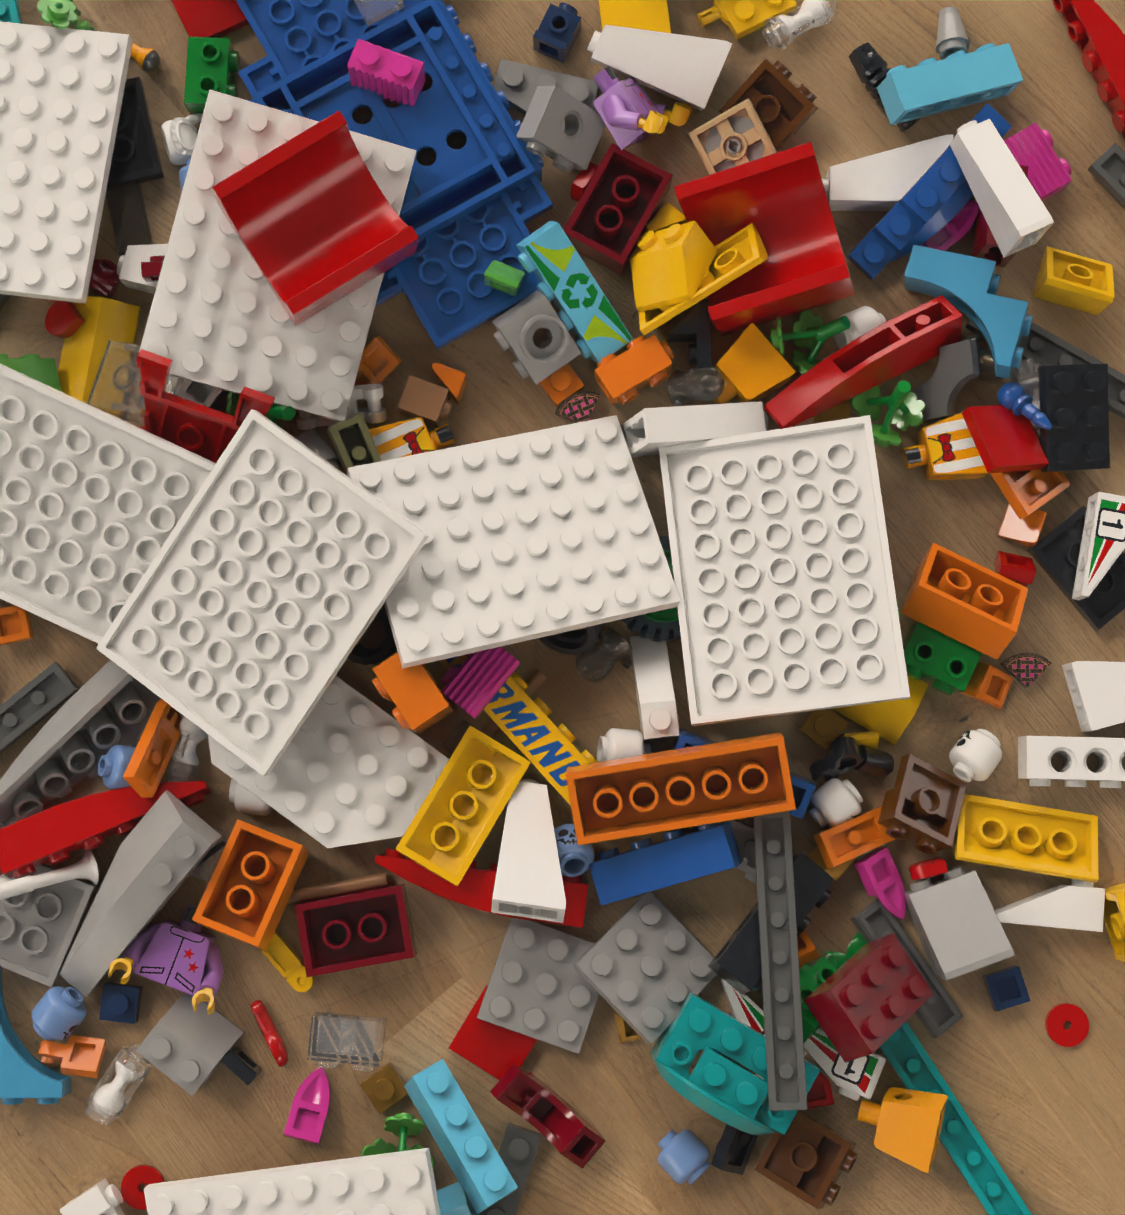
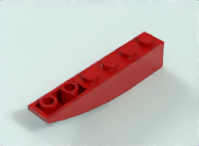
(1101, 49)
(869, 361)
(82, 823)
(478, 886)

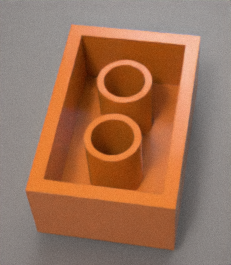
(965, 601)
(413, 692)
(251, 885)

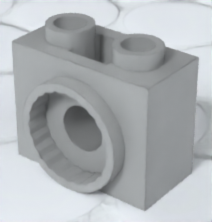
(544, 131)
(516, 332)

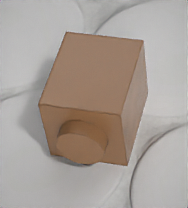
(425, 401)

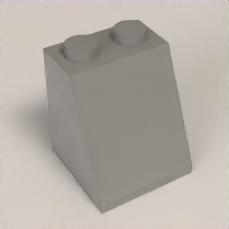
(956, 923)

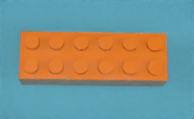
(680, 788)

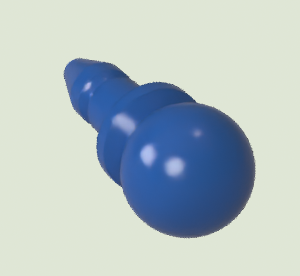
(1014, 398)

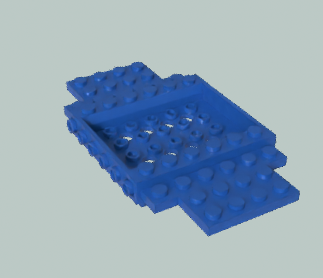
(463, 205)

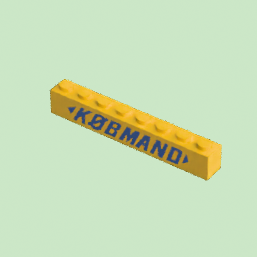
(532, 731)

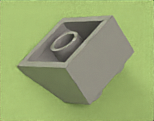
(189, 1043)

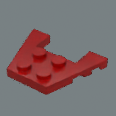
(188, 422)

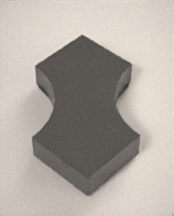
(955, 367)

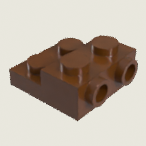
(776, 100)
(923, 805)
(808, 1160)

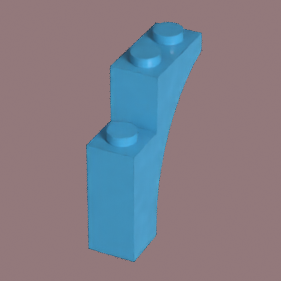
(972, 289)
(22, 1072)

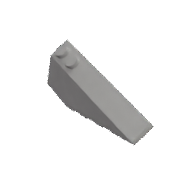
(67, 749)
(137, 885)

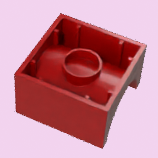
(315, 219)
(797, 228)

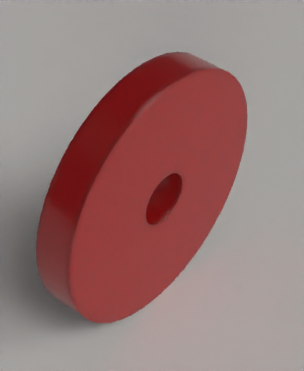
(1055, 1024)
(130, 1184)

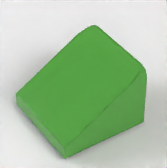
(503, 277)

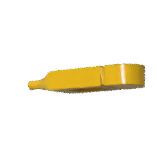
(288, 964)

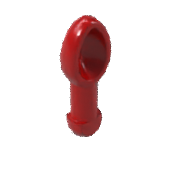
(270, 1033)

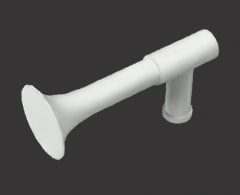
(83, 869)

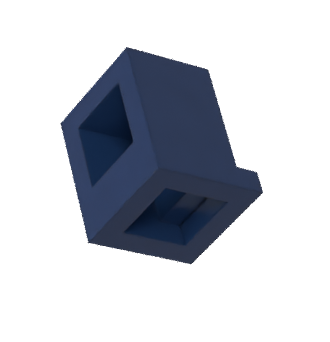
(553, 41)

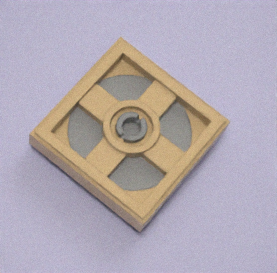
(732, 138)

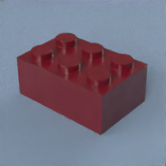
(617, 208)
(355, 930)
(868, 998)

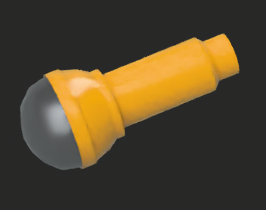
(146, 58)

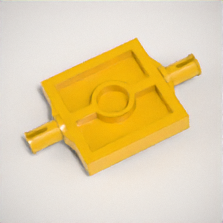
(745, 15)

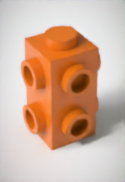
(642, 364)

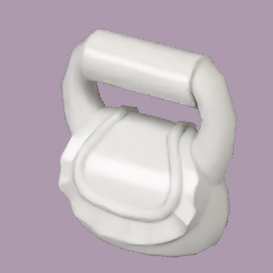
(180, 137)

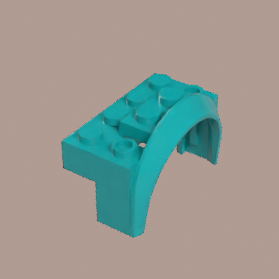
(716, 1082)

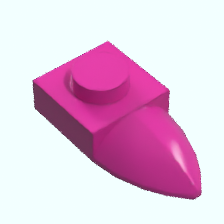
(955, 228)
(883, 880)
(309, 1108)

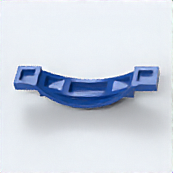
(922, 210)

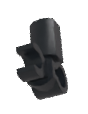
(847, 755)

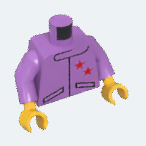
(630, 111)
(176, 957)

